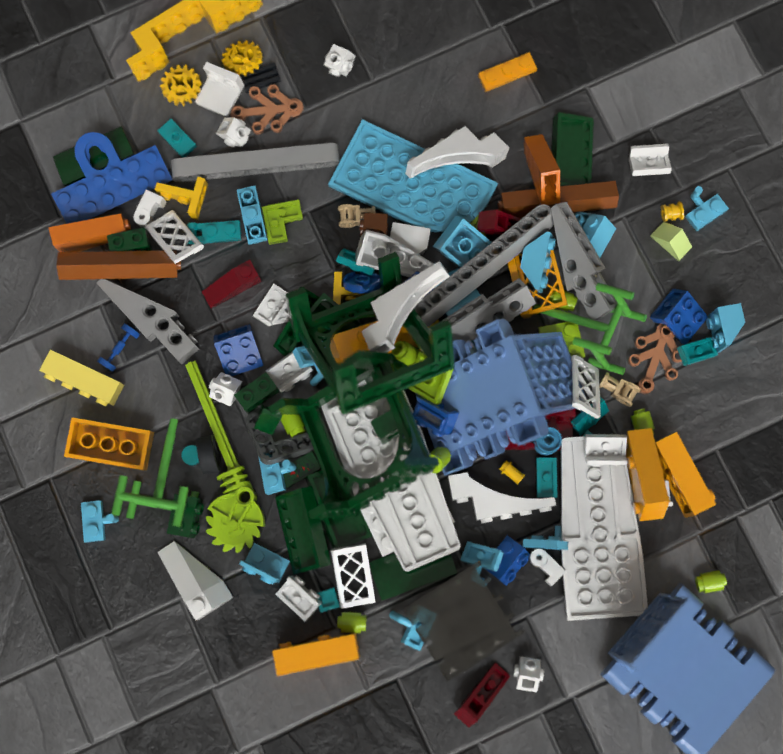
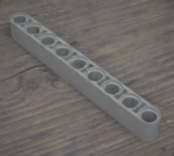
(255, 162)
(484, 264)

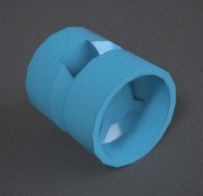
(548, 444)

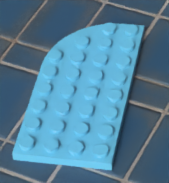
(376, 176)

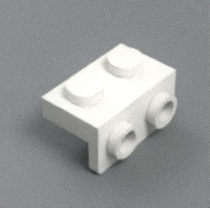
(649, 160)
(287, 373)
(605, 450)
(298, 597)

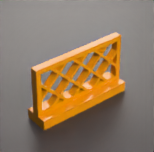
(516, 272)

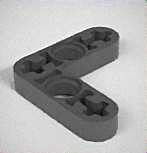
(275, 448)

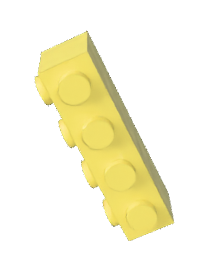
(82, 378)

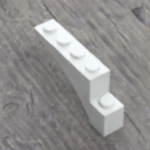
(459, 147)
(397, 304)
(490, 503)

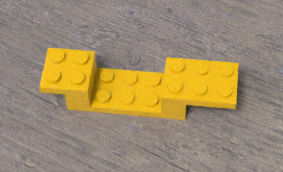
(175, 21)

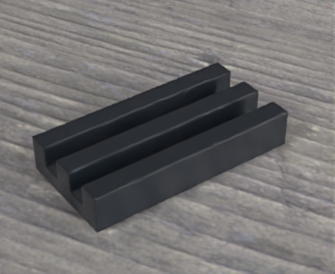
(250, 77)

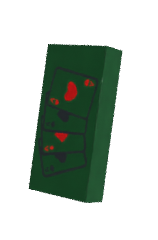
(305, 466)

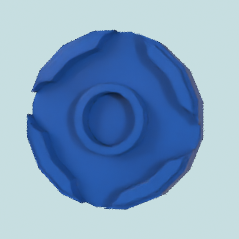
(361, 282)

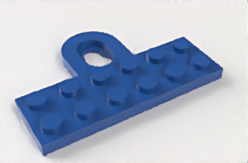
(113, 184)

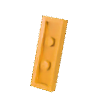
(507, 72)

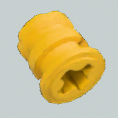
(672, 212)

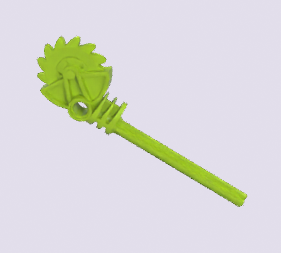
(232, 519)

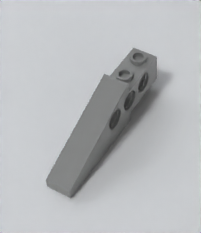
(576, 247)
(137, 308)
(481, 310)

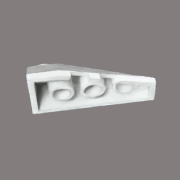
(376, 245)
(195, 582)

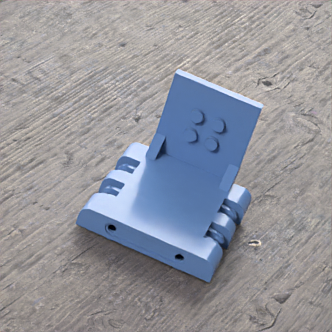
(503, 389)
(686, 670)

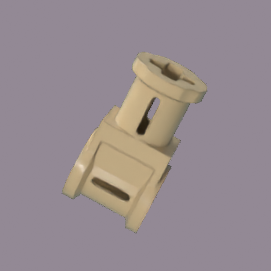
(354, 215)
(620, 389)

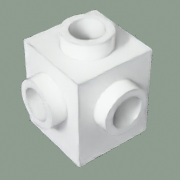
(339, 61)
(233, 131)
(224, 388)
(528, 669)

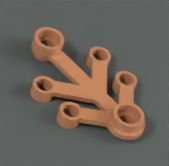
(269, 109)
(657, 354)

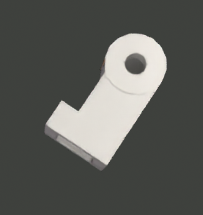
(147, 208)
(547, 564)

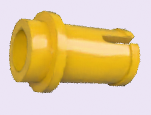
(512, 472)

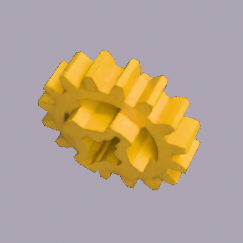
(242, 58)
(179, 92)

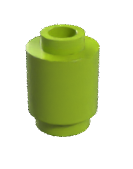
(571, 300)
(405, 352)
(642, 420)
(293, 424)
(443, 456)
(710, 581)
(351, 622)

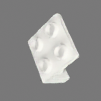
(220, 90)

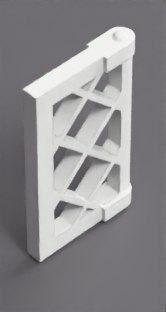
(186, 250)
(594, 395)
(368, 582)

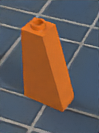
(543, 169)
(87, 233)

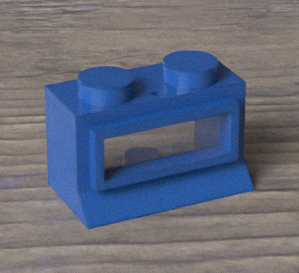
(434, 417)

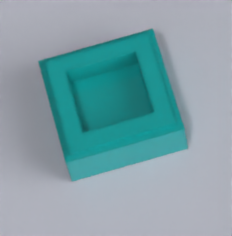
(328, 599)

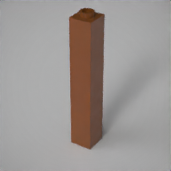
(579, 198)
(116, 265)

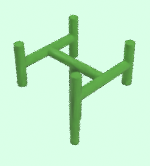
(601, 349)
(155, 501)

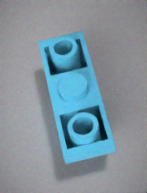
(252, 215)
(537, 260)

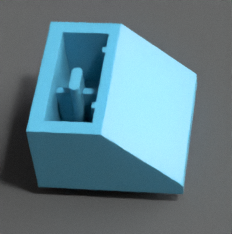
(597, 229)
(725, 325)

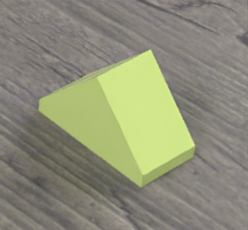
(672, 240)

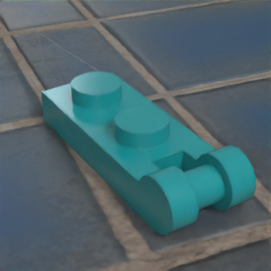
(216, 231)

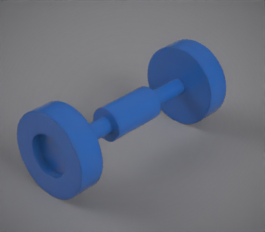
(118, 347)

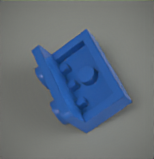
(513, 559)

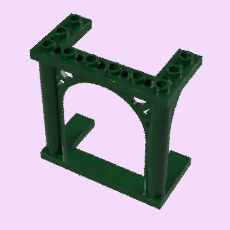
(434, 342)
(338, 495)

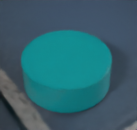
(190, 455)

